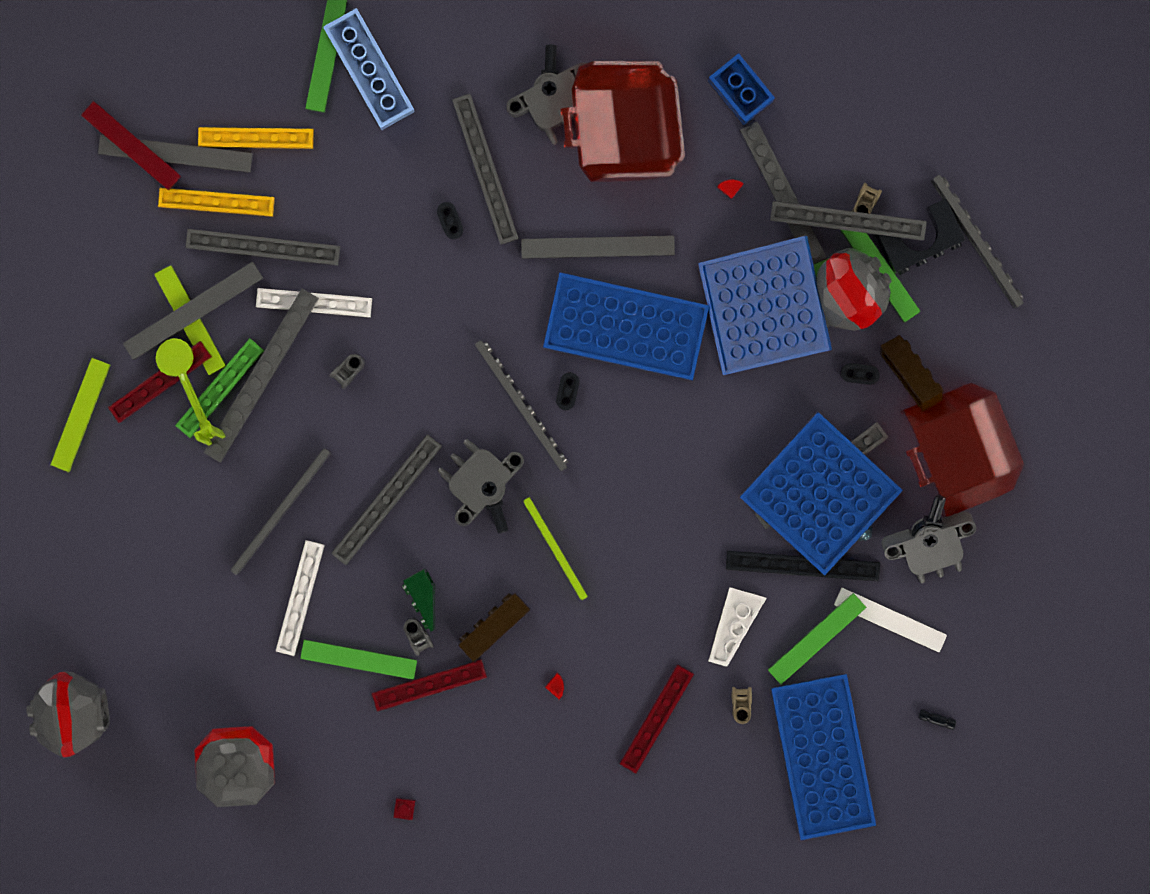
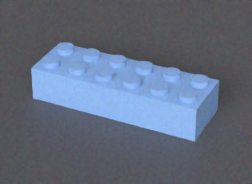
(369, 69)

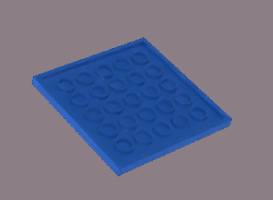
(765, 306)
(821, 493)

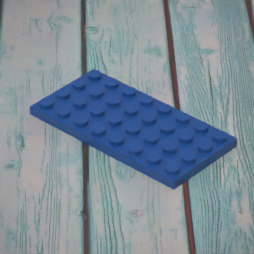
(626, 326)
(823, 756)

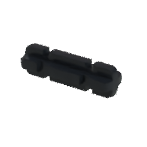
(937, 719)

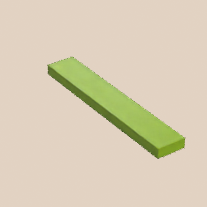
(196, 331)
(80, 414)
(555, 548)

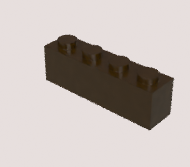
(911, 372)
(494, 627)

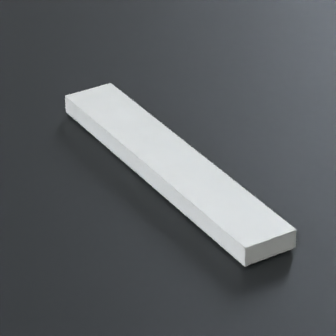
(326, 304)
(300, 598)
(897, 622)

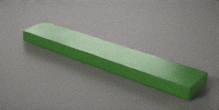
(324, 60)
(899, 296)
(221, 385)
(817, 638)
(358, 659)

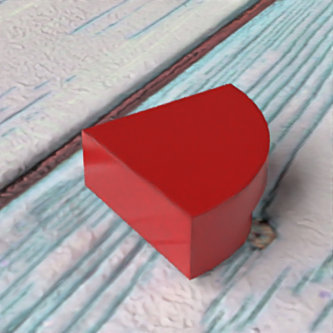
(730, 187)
(556, 686)

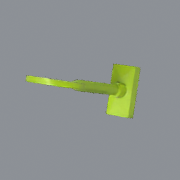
(174, 359)

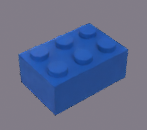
(741, 89)

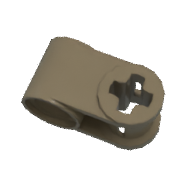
(867, 198)
(741, 702)

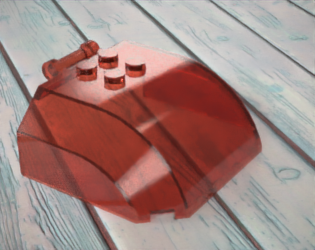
(625, 121)
(965, 448)

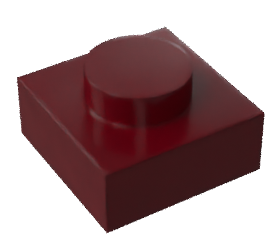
(404, 809)

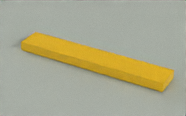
(255, 138)
(216, 202)

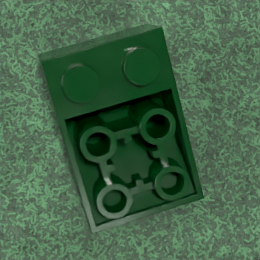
(423, 593)

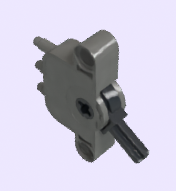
(546, 107)
(472, 479)
(931, 541)

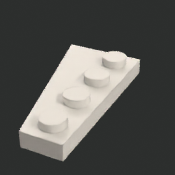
(735, 620)

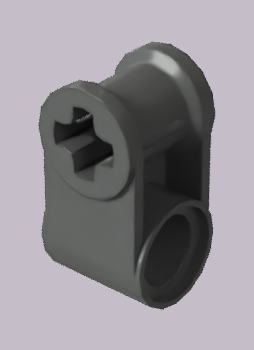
(347, 371)
(418, 637)

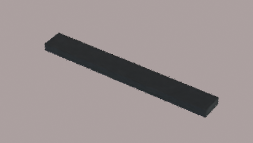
(800, 566)

